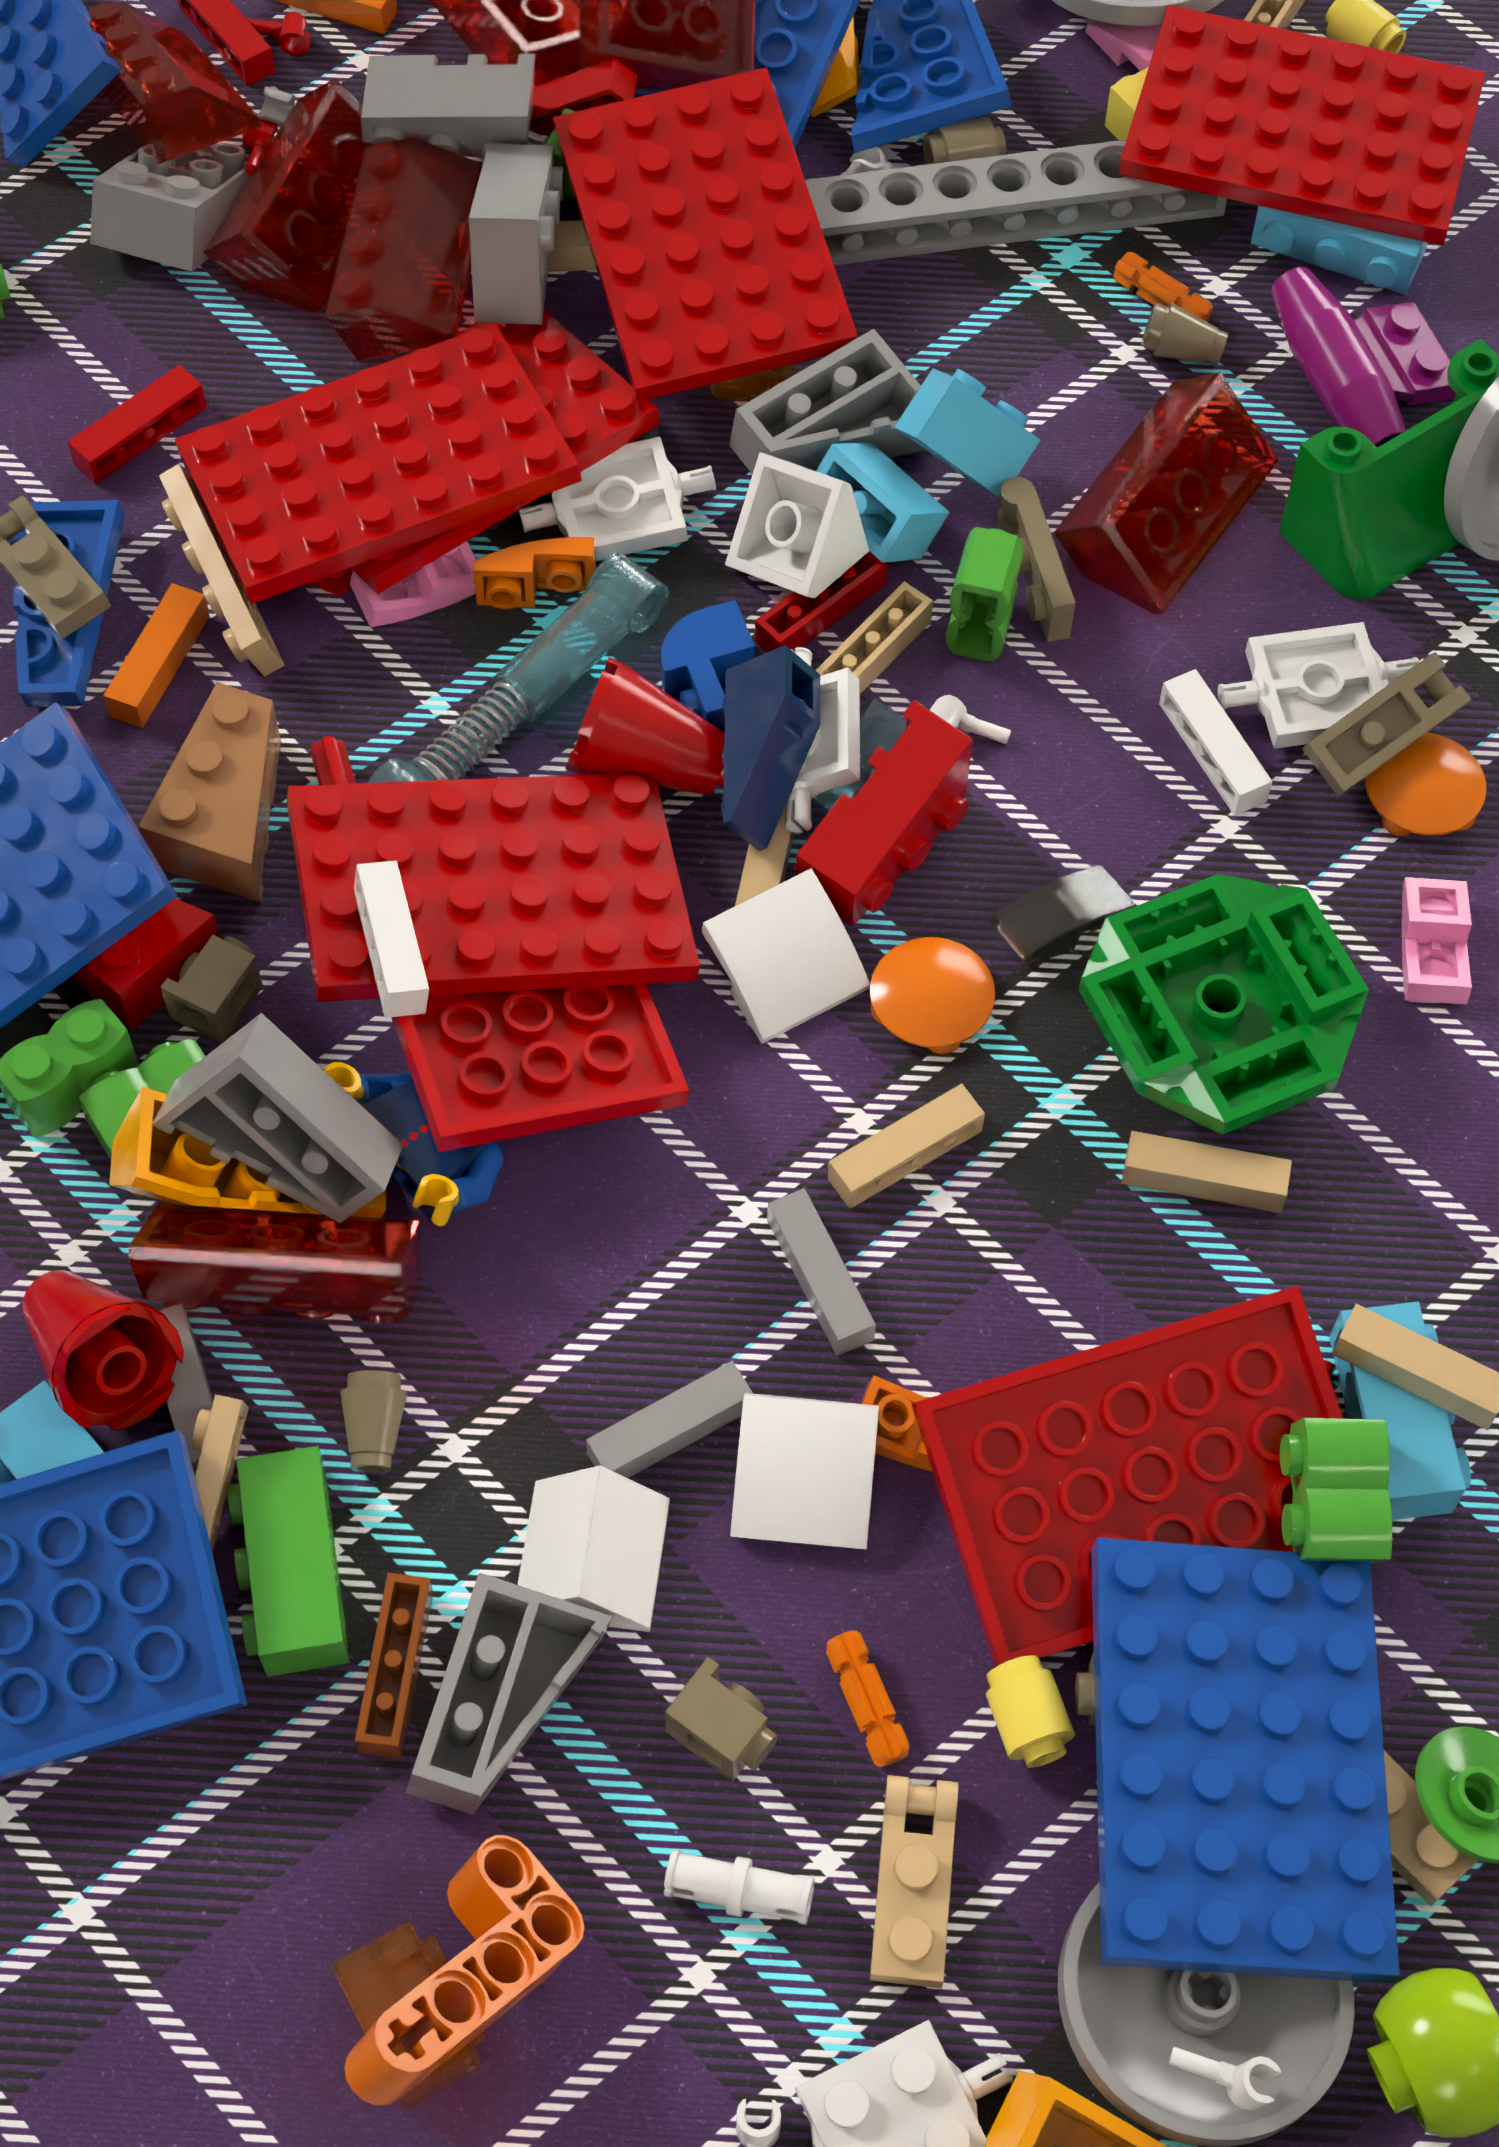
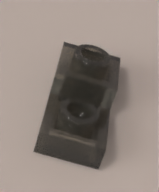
(1056, 914)

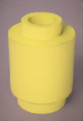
(1365, 25)
(1029, 1711)

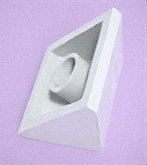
(797, 528)
(596, 1544)

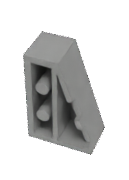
(285, 1118)

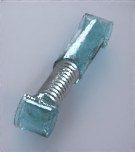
(616, 602)

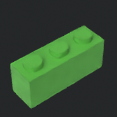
(288, 1562)

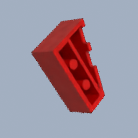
(892, 817)
(140, 962)

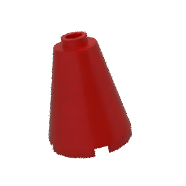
(646, 734)
(101, 1350)

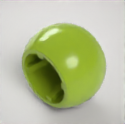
(1439, 2052)

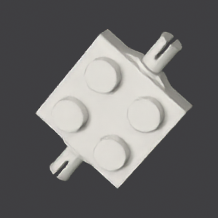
(624, 501)
(1310, 679)
(835, 749)
(900, 2096)

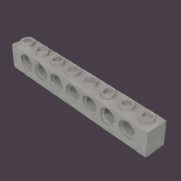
(993, 202)

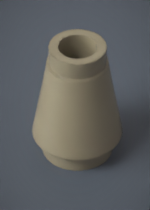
(1182, 335)
(372, 1418)

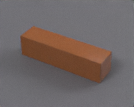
(394, 1666)

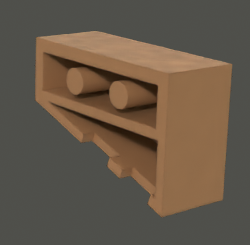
(219, 795)

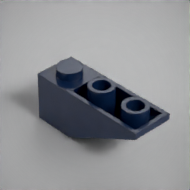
(768, 732)

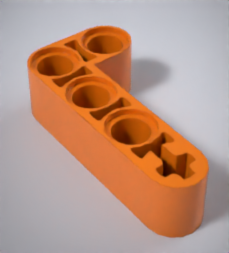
(521, 1935)

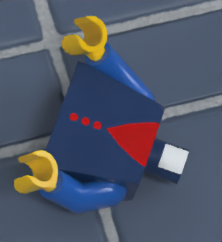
(432, 1179)

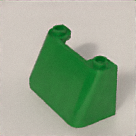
(1379, 512)

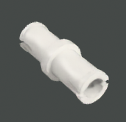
(739, 1886)

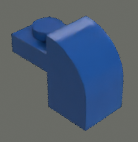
(699, 654)

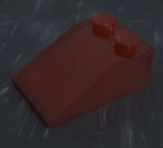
(669, 40)

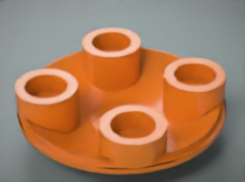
(1428, 788)
(932, 993)

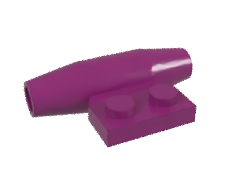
(1364, 362)

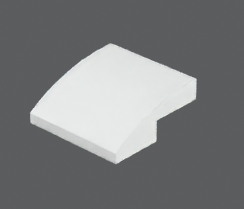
(786, 955)
(804, 1471)

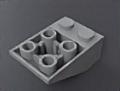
(167, 207)

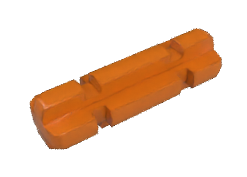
(1158, 286)
(867, 1698)

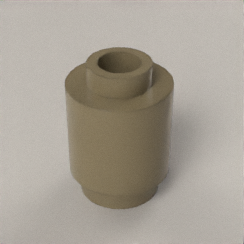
(964, 141)

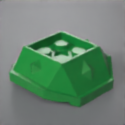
(1237, 947)

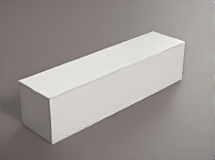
(1215, 742)
(391, 939)

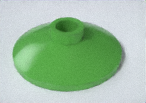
(1461, 1789)

